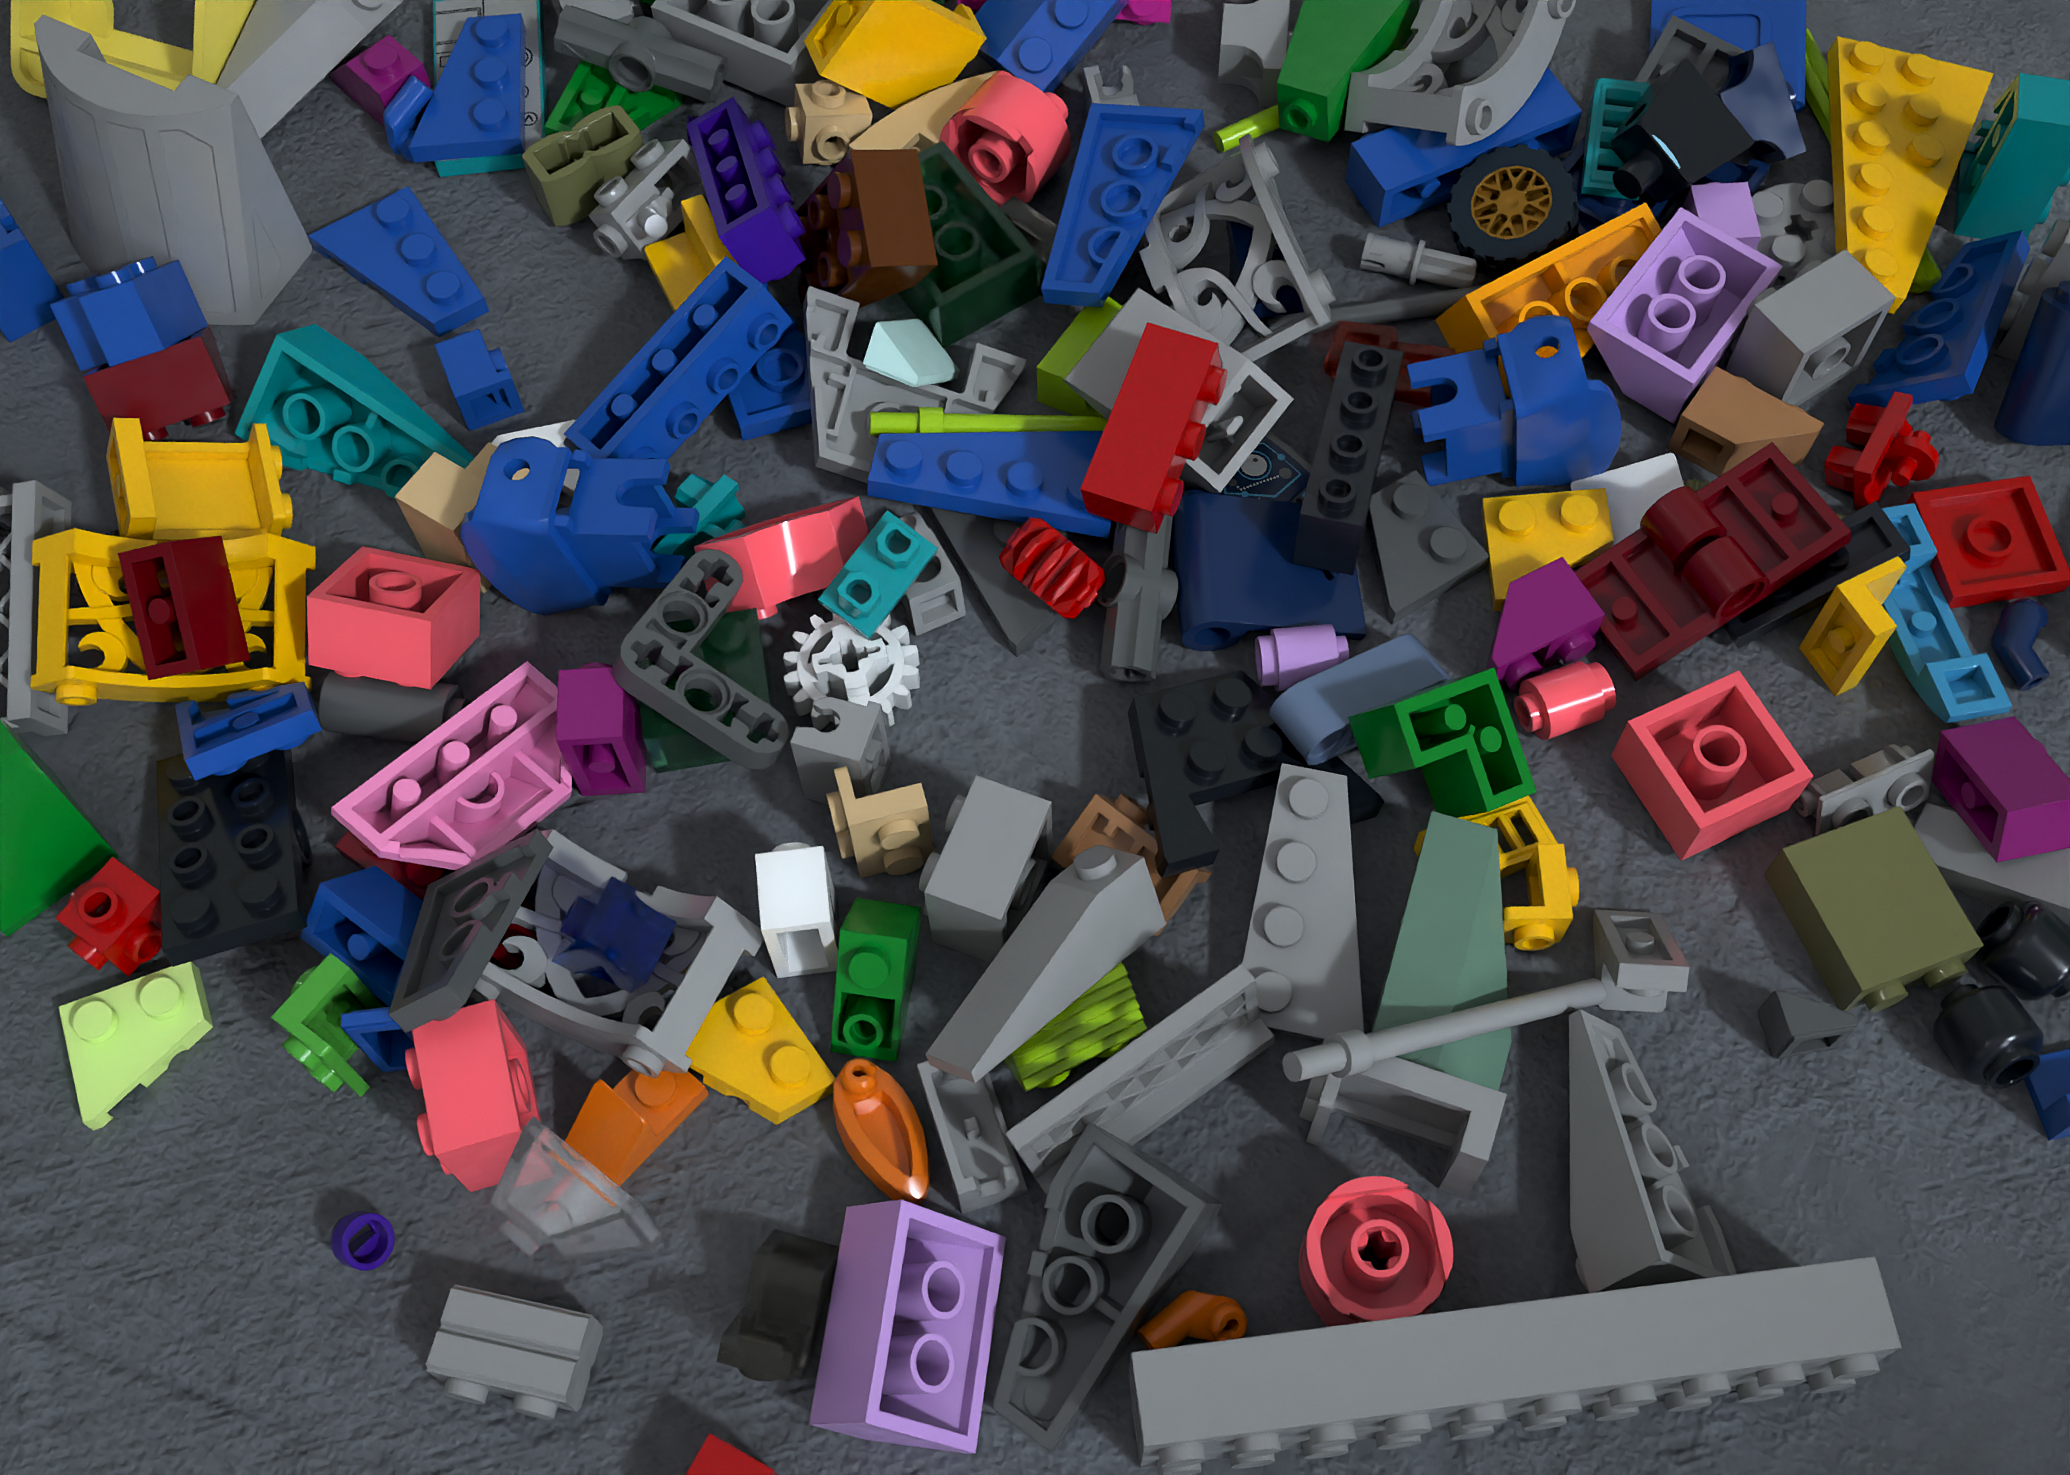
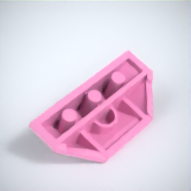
(469, 781)

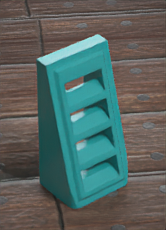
(1608, 105)

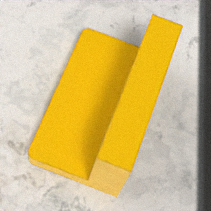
(689, 257)
(1852, 627)

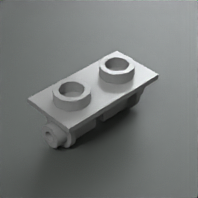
(1883, 782)

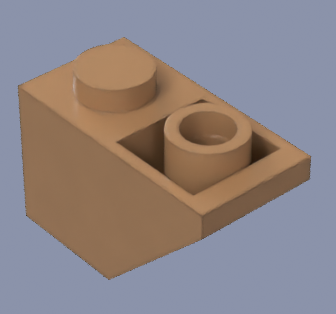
(1735, 420)

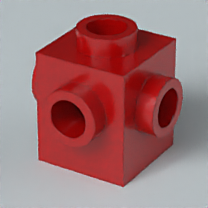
(114, 919)

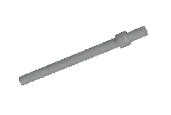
(1354, 1051)

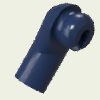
(2015, 638)

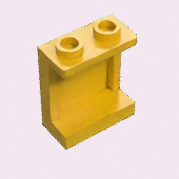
(893, 47)
(195, 486)

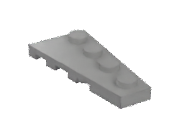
(1305, 911)

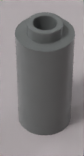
(385, 708)

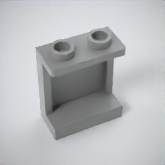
(1416, 1105)

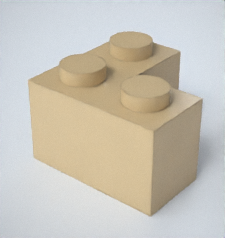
(437, 502)

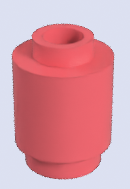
(1564, 699)

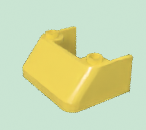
(215, 36)

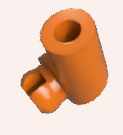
(1195, 1316)

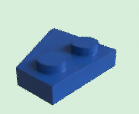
(253, 725)

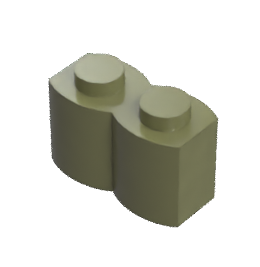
(575, 163)

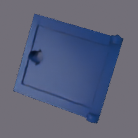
(1746, 26)

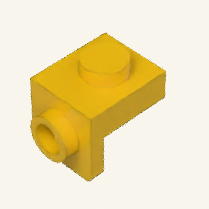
(1551, 895)

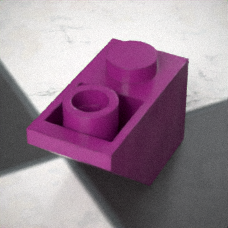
(1543, 621)

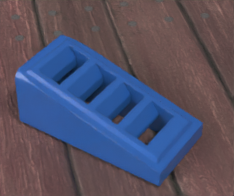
(378, 1037)

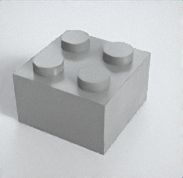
(1810, 329)
(987, 868)

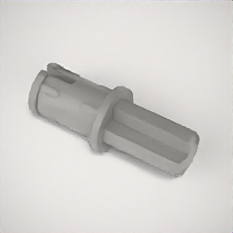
(1417, 262)

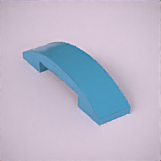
(1929, 638)

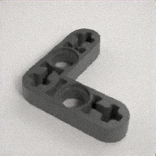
(674, 654)

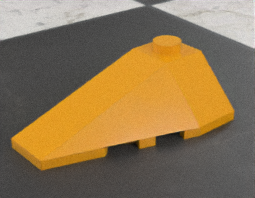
(1563, 282)

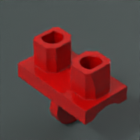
(1888, 454)

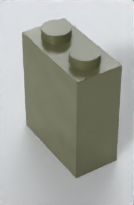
(1873, 911)

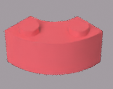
(791, 553)

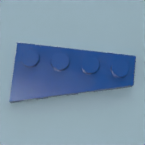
(1113, 194)
(1954, 332)
(991, 475)

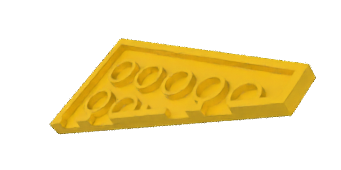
(1894, 151)

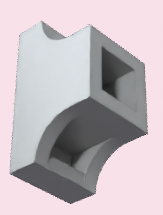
(1255, 46)

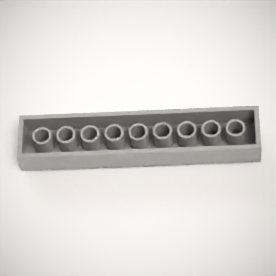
(1510, 1364)

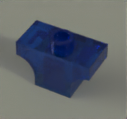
(613, 936)

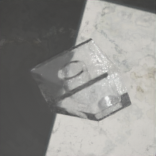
(566, 1203)

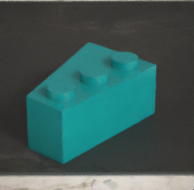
(2017, 162)

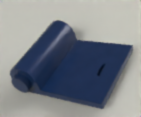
(2039, 390)
(1241, 574)

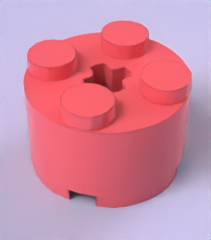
(1010, 138)
(1399, 1227)

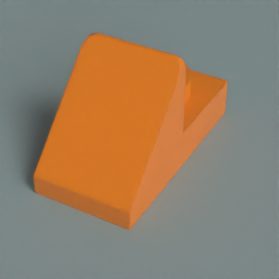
(629, 1122)

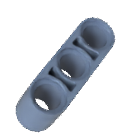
(1318, 708)

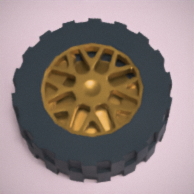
(1512, 208)

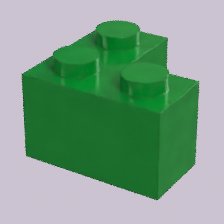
(1458, 738)

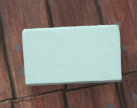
(909, 354)

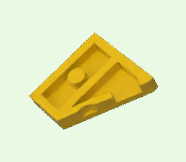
(1541, 528)
(759, 1054)

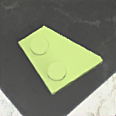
(131, 1035)

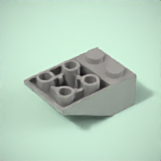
(1233, 426)

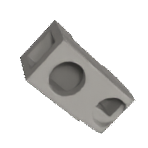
(937, 592)

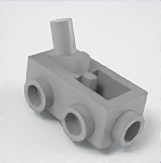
(638, 213)

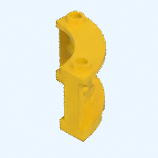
(97, 567)

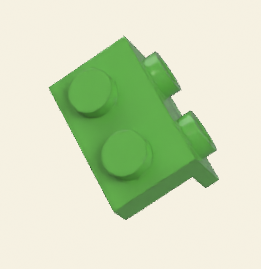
(314, 1023)

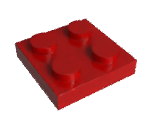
(1992, 542)

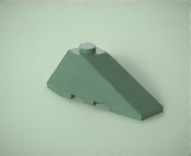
(1451, 948)

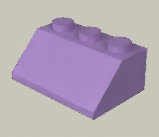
(1679, 312)
(909, 1328)

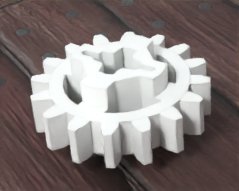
(836, 647)

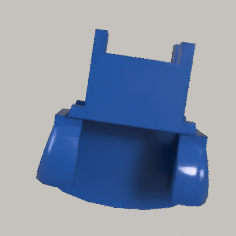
(1546, 434)
(582, 551)

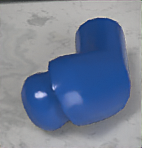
(401, 114)

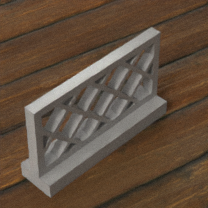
(35, 514)
(1150, 1075)

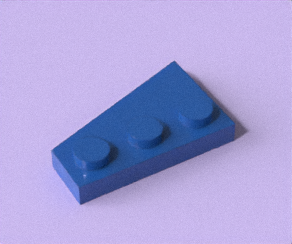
(406, 259)

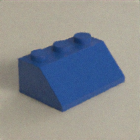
(1042, 37)

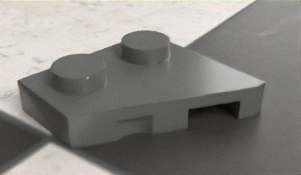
(1419, 546)

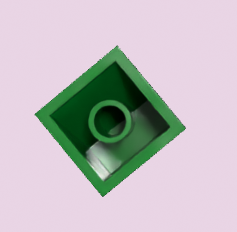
(44, 836)

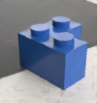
(128, 313)

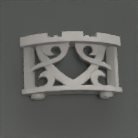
(1411, 83)
(1225, 195)
(703, 954)

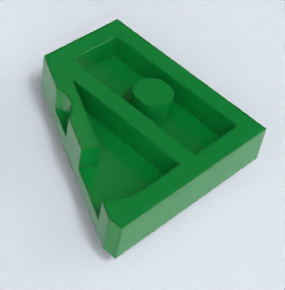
(595, 89)

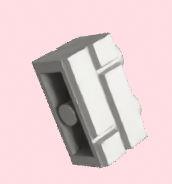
(515, 1351)

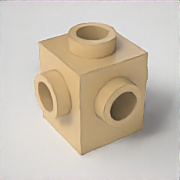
(826, 121)

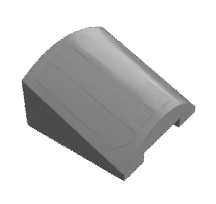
(168, 179)

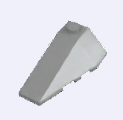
(1626, 1193)

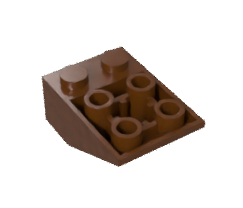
(867, 228)

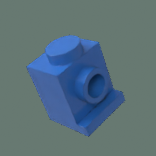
(479, 380)

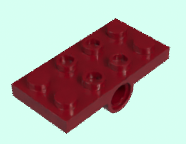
(1709, 558)

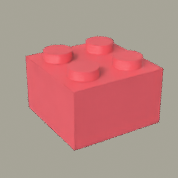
(393, 617)
(1710, 765)
(473, 1092)

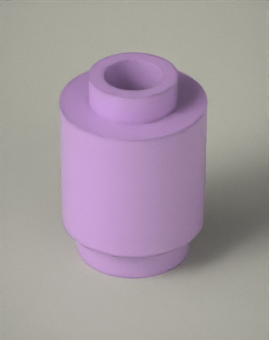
(1297, 654)

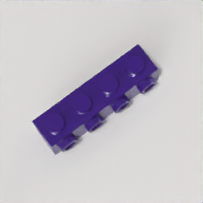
(747, 191)

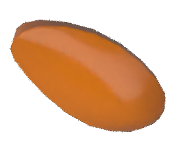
(882, 1131)

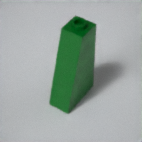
(1324, 50)

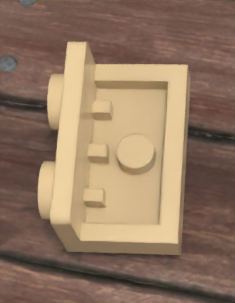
(882, 829)

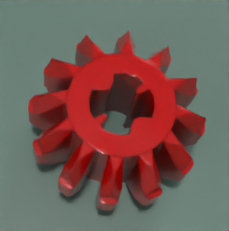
(1052, 567)

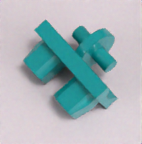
(717, 509)
(878, 575)

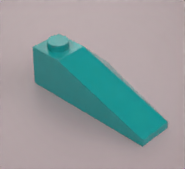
(342, 414)

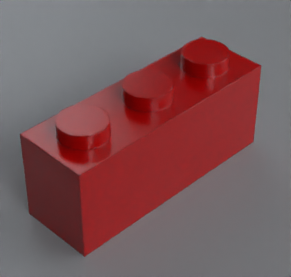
(1154, 428)

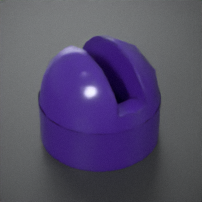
(369, 1248)

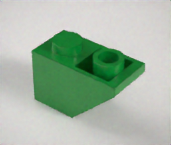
(874, 978)

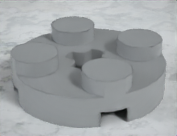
(1799, 207)

